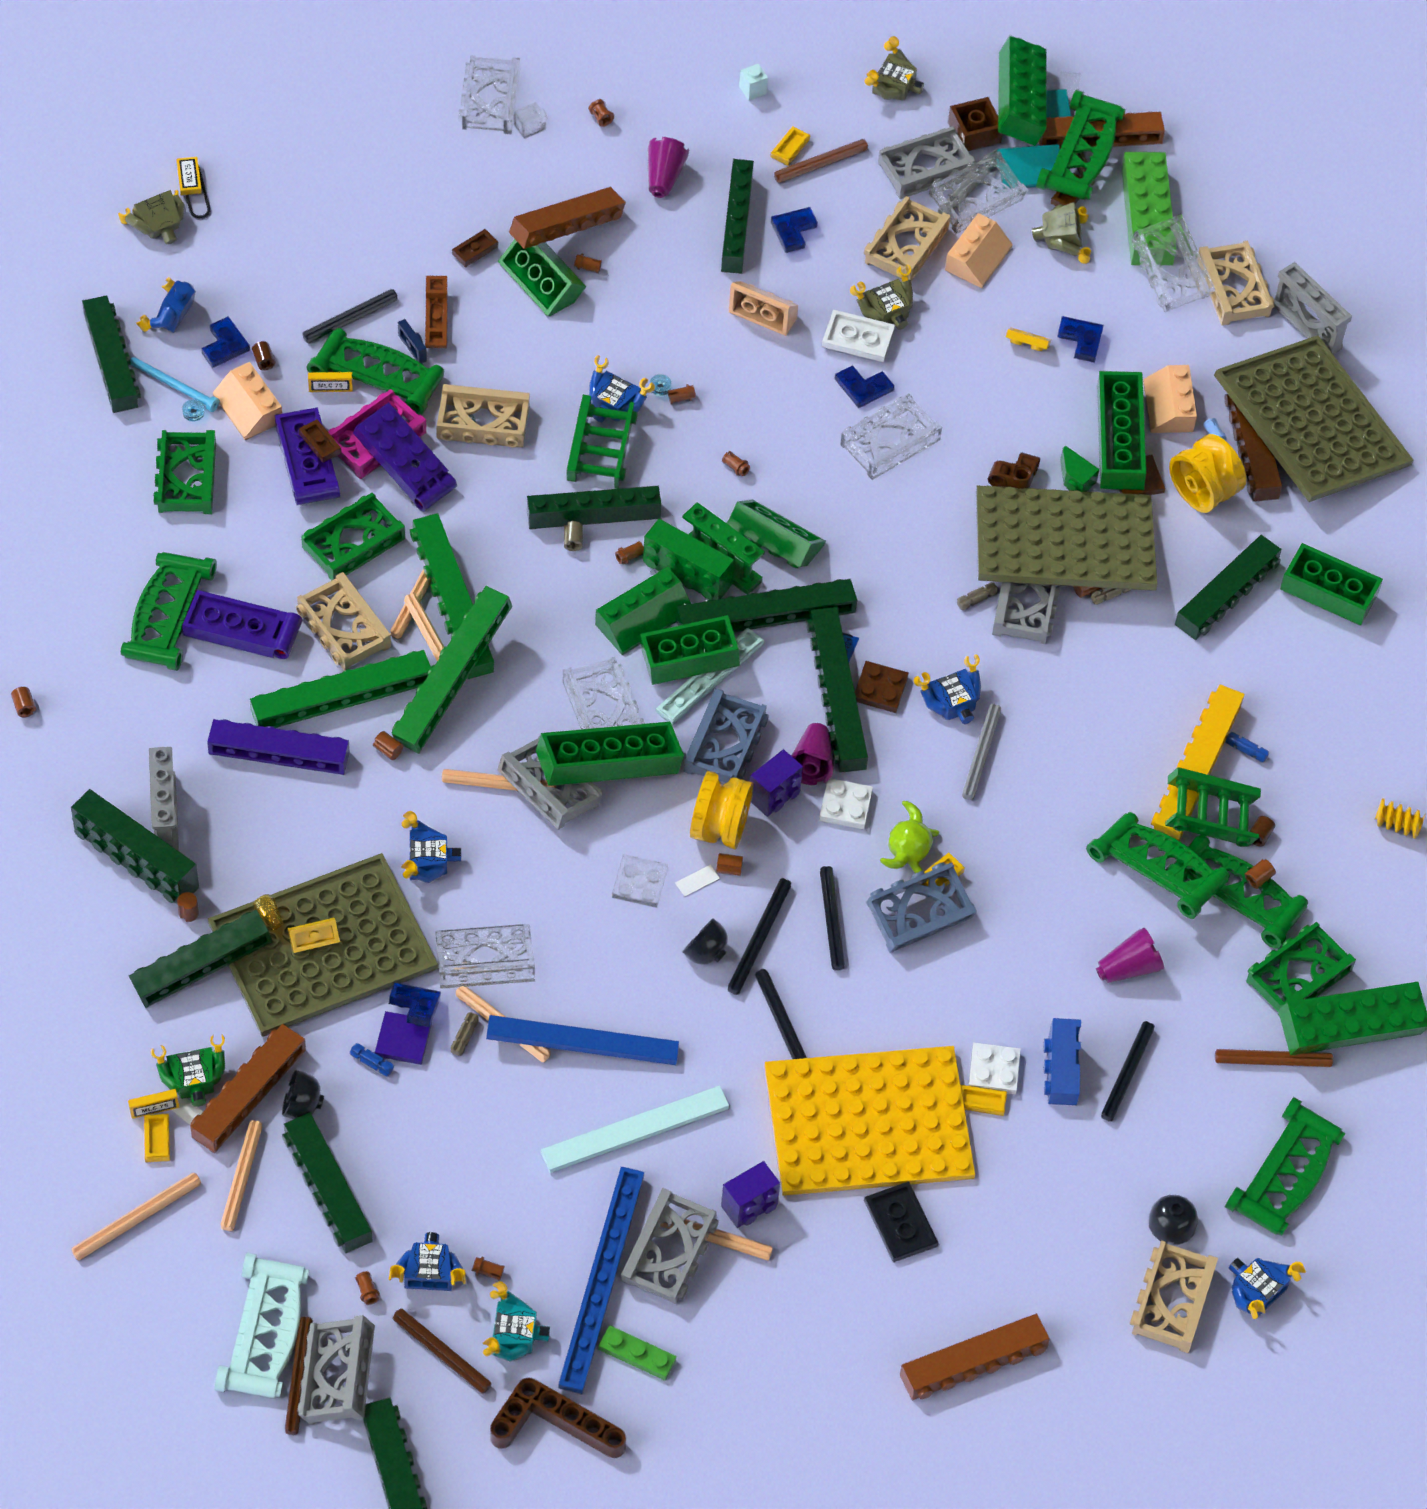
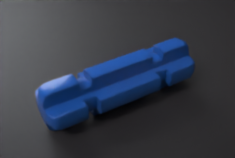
(1247, 746)
(371, 1059)

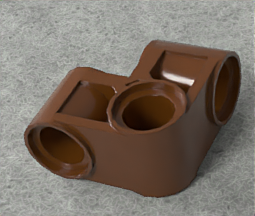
(1014, 474)

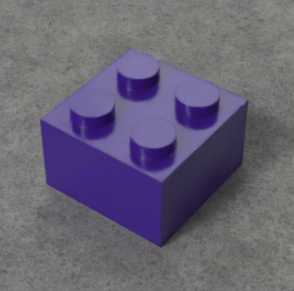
(776, 783)
(750, 1195)

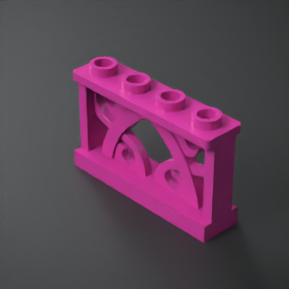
(366, 462)

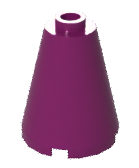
(665, 163)
(815, 754)
(1131, 959)

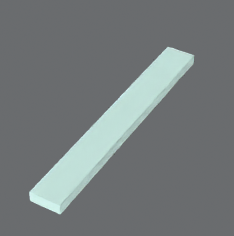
(634, 1129)

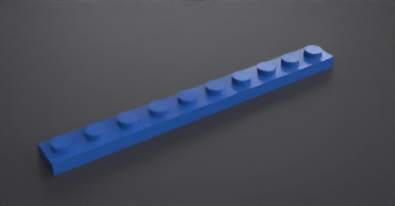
(601, 1280)

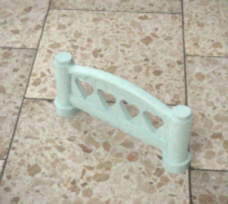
(242, 1373)

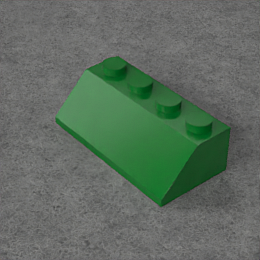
(542, 276)
(775, 533)
(641, 610)

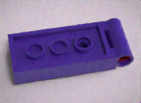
(397, 448)
(308, 476)
(241, 625)

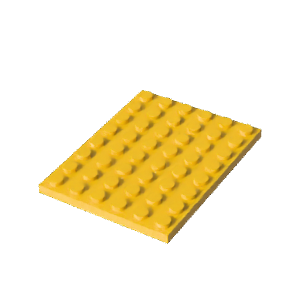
(868, 1120)

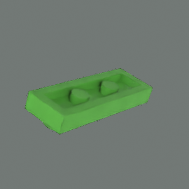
(637, 1352)

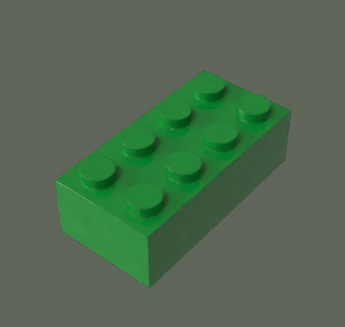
(691, 560)
(1331, 584)
(690, 650)

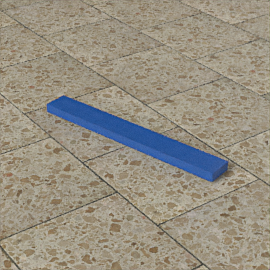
(582, 1040)

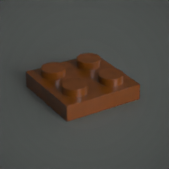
(881, 686)

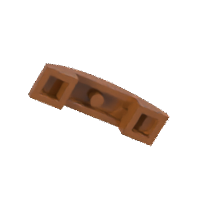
(436, 312)

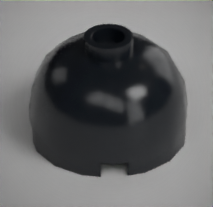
(708, 944)
(302, 1095)
(1173, 1219)

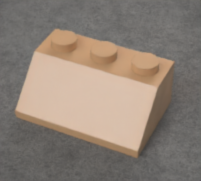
(978, 251)
(762, 307)
(1170, 400)
(247, 401)

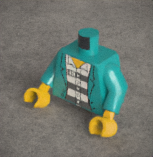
(513, 1327)

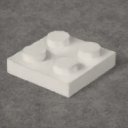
(846, 803)
(994, 1067)

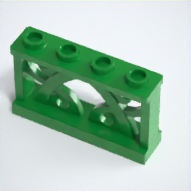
(204, 493)
(353, 517)
(1289, 952)

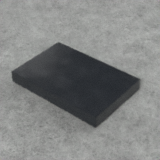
(900, 1221)

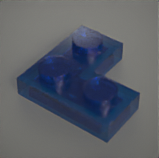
(790, 225)
(1085, 334)
(229, 343)
(863, 390)
(421, 1002)

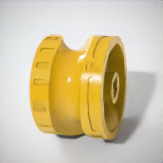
(1207, 473)
(721, 810)

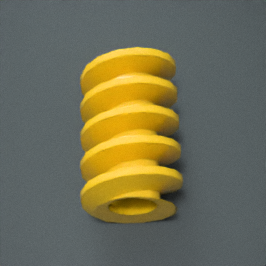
(1399, 818)

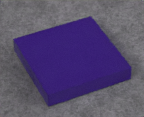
(401, 1039)

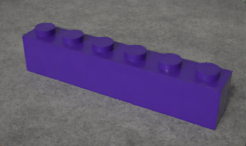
(278, 746)

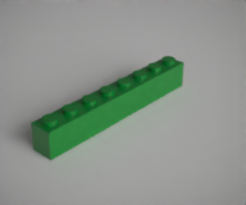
(446, 580)
(451, 669)
(340, 690)

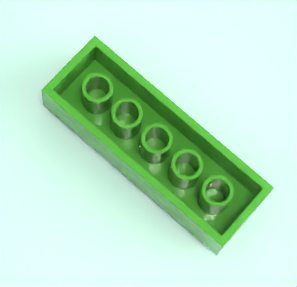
(1146, 197)

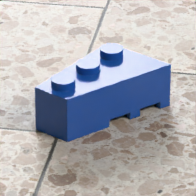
(1062, 1062)

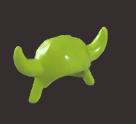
(909, 840)

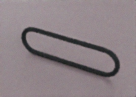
(205, 196)

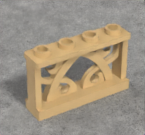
(935, 230)
(1248, 270)
(491, 434)
(346, 594)
(1184, 1326)

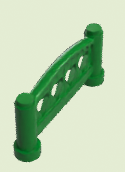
(1087, 110)
(416, 391)
(163, 649)
(1192, 893)
(1276, 920)
(1254, 1201)

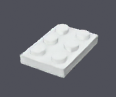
(858, 335)

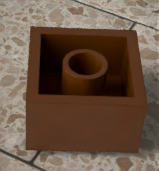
(975, 123)

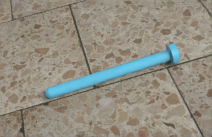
(211, 403)

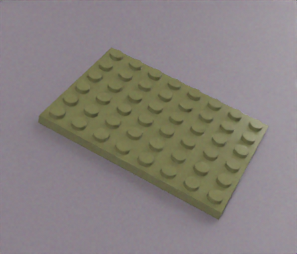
(1313, 418)
(1065, 538)
(375, 949)

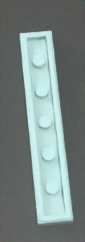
(700, 685)

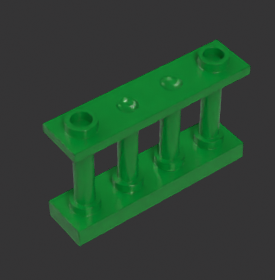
(584, 428)
(731, 540)
(1224, 791)

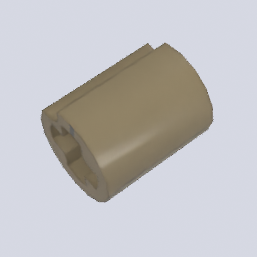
(573, 536)

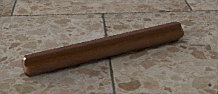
(442, 1351)
(292, 1417)

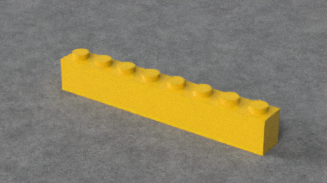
(1202, 752)

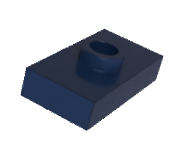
(412, 341)

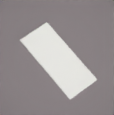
(697, 880)
(187, 1110)

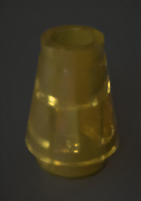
(268, 911)

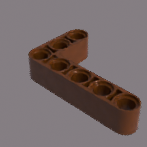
(555, 1416)

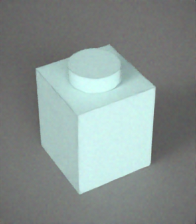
(753, 82)

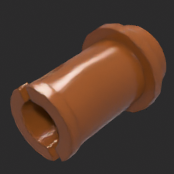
(587, 263)
(681, 394)
(740, 466)
(623, 555)
(488, 1268)
(369, 1294)

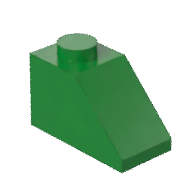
(1076, 471)

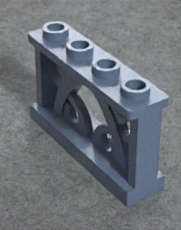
(717, 711)
(907, 935)

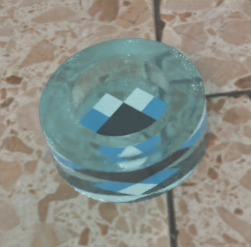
(662, 384)
(193, 410)

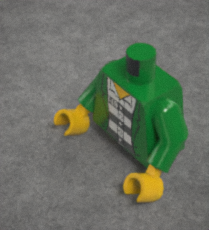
(193, 1071)

